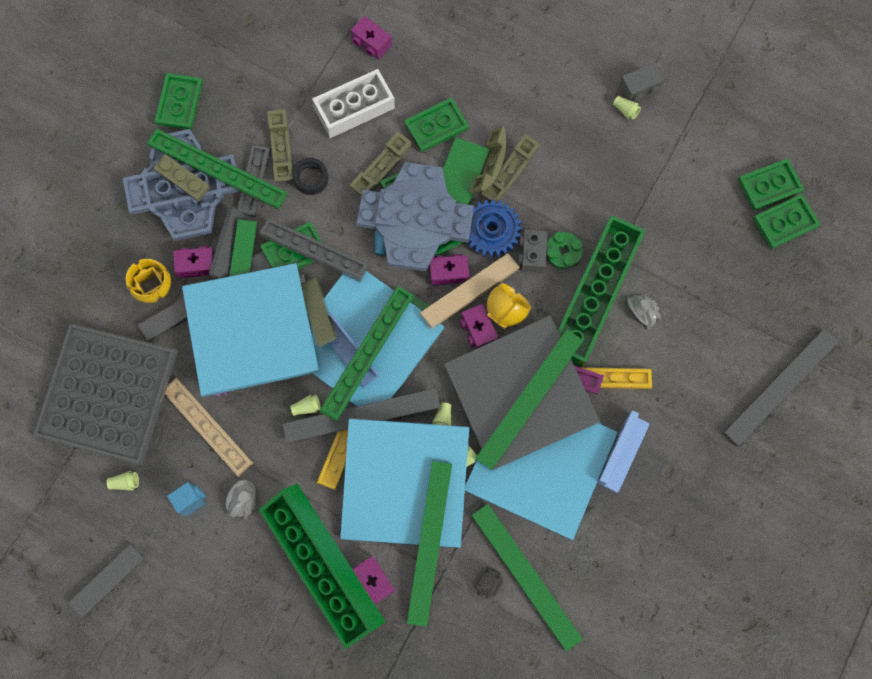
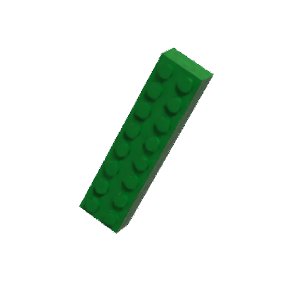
(600, 284)
(321, 565)

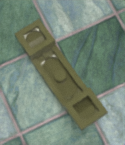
(280, 145)
(497, 145)
(382, 165)
(512, 168)

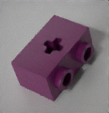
(371, 38)
(185, 258)
(441, 276)
(478, 316)
(371, 568)

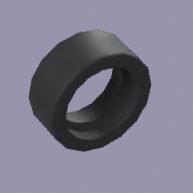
(310, 163)

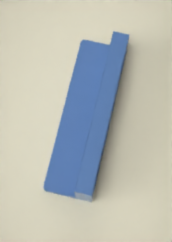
(347, 348)

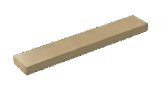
(469, 291)
(207, 427)

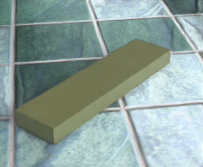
(318, 312)

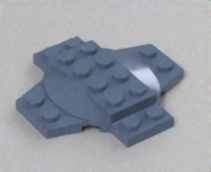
(179, 211)
(415, 216)

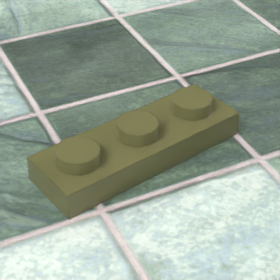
(181, 178)

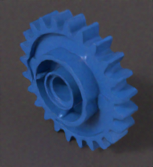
(494, 241)

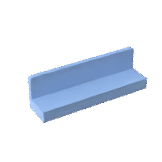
(623, 452)

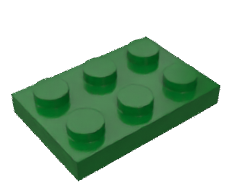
(178, 101)
(436, 125)
(770, 184)
(786, 221)
(281, 256)

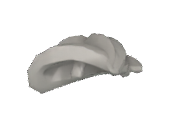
(644, 309)
(241, 499)

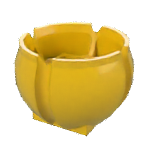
(142, 272)
(506, 306)

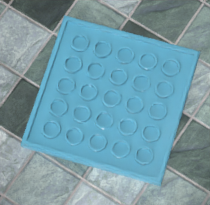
(356, 309)
(249, 330)
(390, 480)
(549, 484)

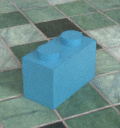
(187, 499)

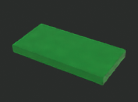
(461, 167)

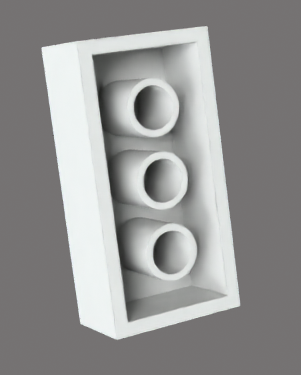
(354, 103)

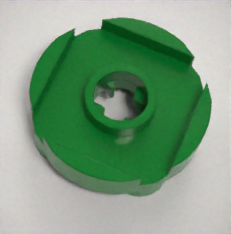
(561, 240)

